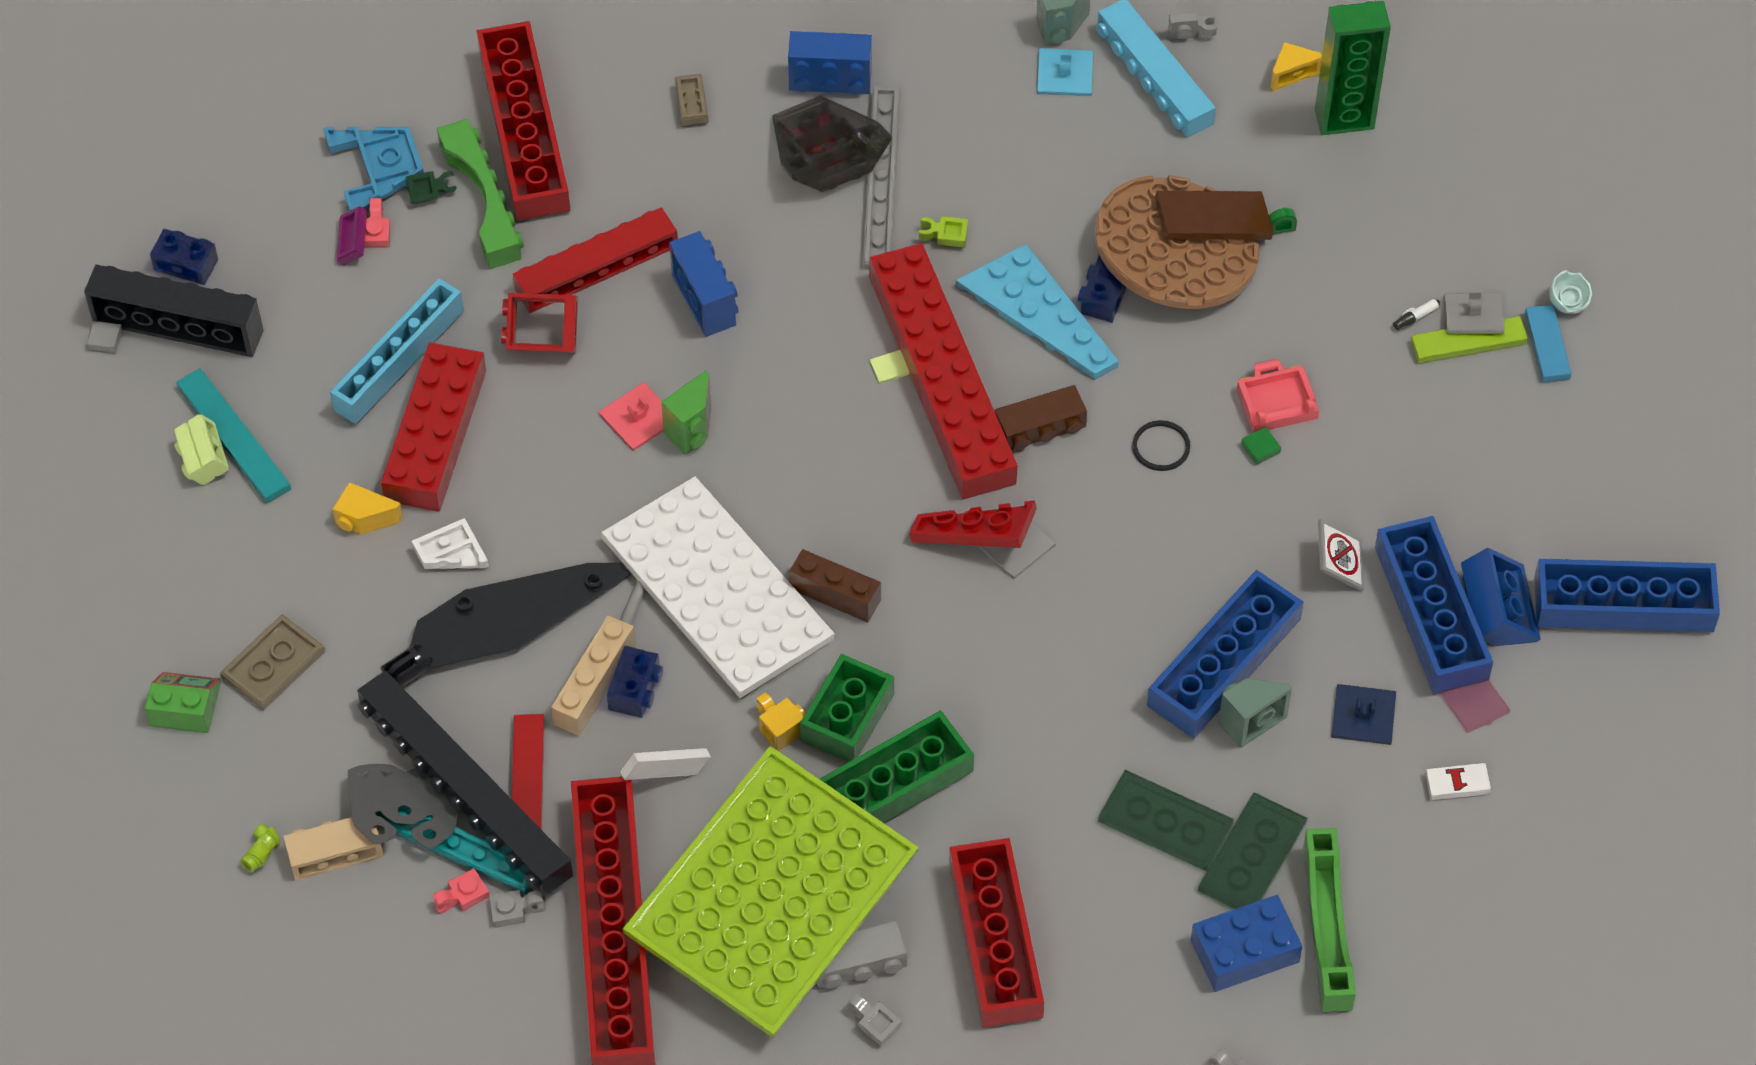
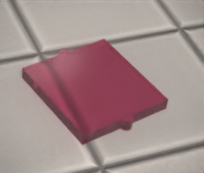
(1476, 704)

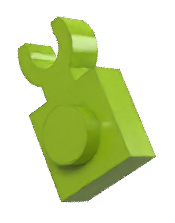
(948, 231)

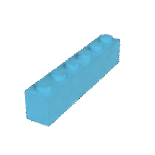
(1155, 68)
(396, 351)

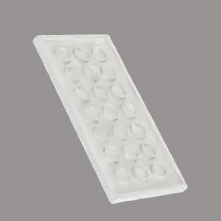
(717, 586)

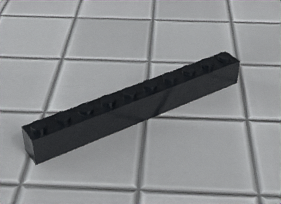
(465, 784)

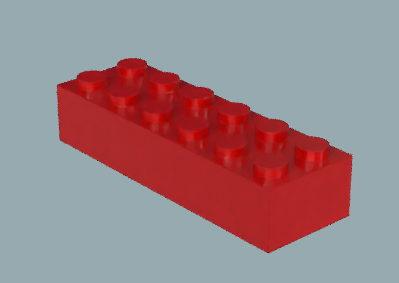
(434, 426)
(996, 932)

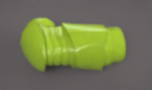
(261, 849)

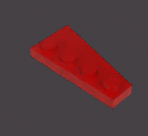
(975, 527)

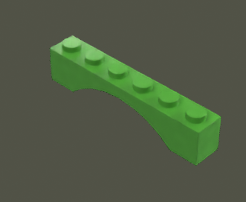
(462, 152)
(1327, 920)

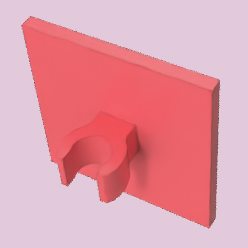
(635, 416)

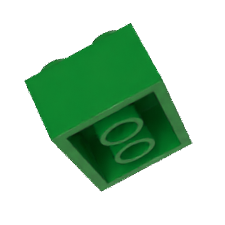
(847, 708)

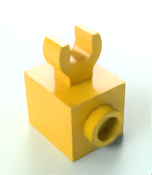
(779, 722)

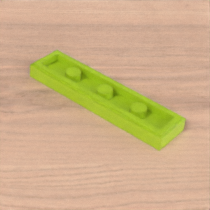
(1440, 345)

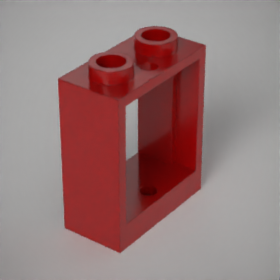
(509, 309)

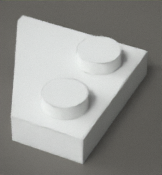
(450, 548)

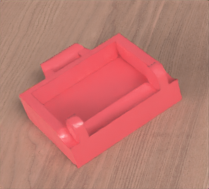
(1277, 397)

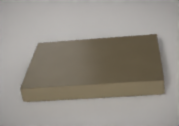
(272, 662)

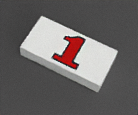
(1458, 781)

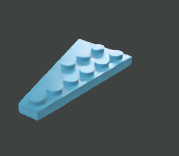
(1037, 305)

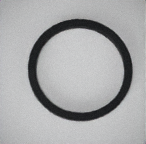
(1161, 467)

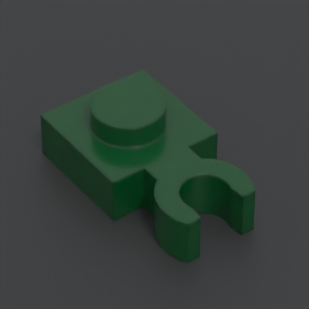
(425, 186)

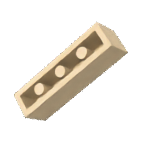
(592, 676)

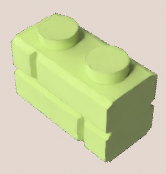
(200, 450)

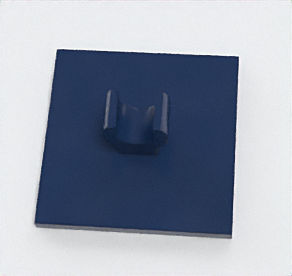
(1364, 714)

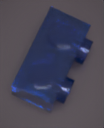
(184, 256)
(1102, 294)
(634, 682)

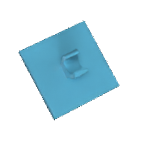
(1065, 72)

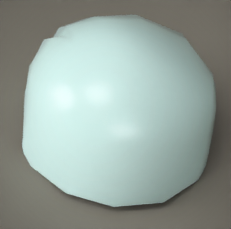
(1570, 292)

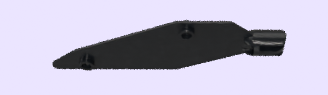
(500, 617)

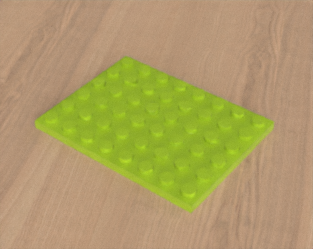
(771, 891)

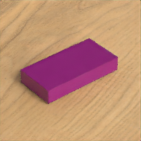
(351, 235)

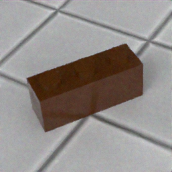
(1042, 417)
(835, 585)

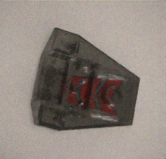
(827, 143)

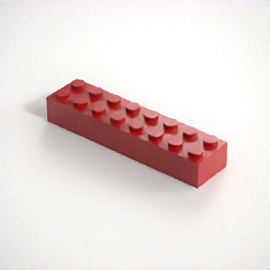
(523, 121)

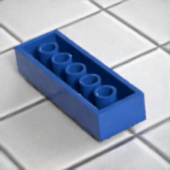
(1626, 595)
(1433, 604)
(1224, 653)

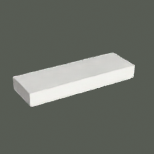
(665, 764)

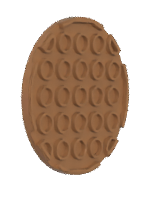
(1162, 269)

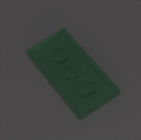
(1166, 820)
(1253, 852)

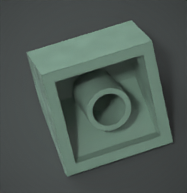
(1060, 18)
(1253, 708)

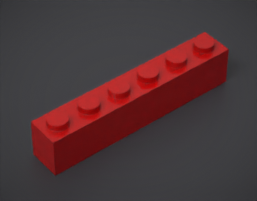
(597, 258)

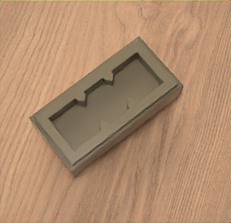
(691, 99)

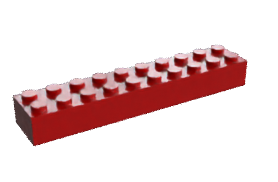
(943, 371)
(608, 899)

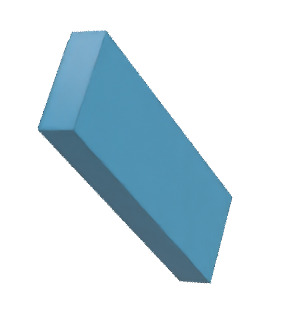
(1548, 343)

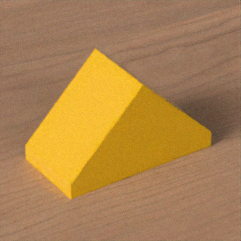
(1294, 65)

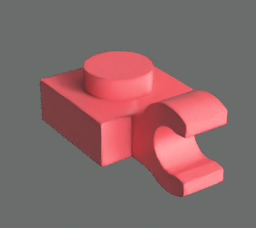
(377, 228)
(463, 890)

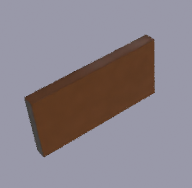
(1214, 215)

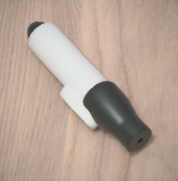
(1413, 314)

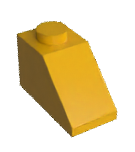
(365, 510)

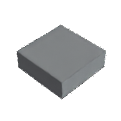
(104, 337)

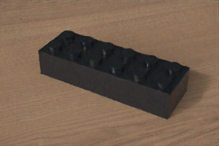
(174, 310)

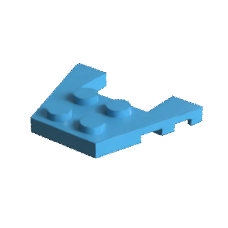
(387, 156)

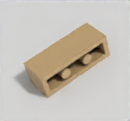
(329, 848)

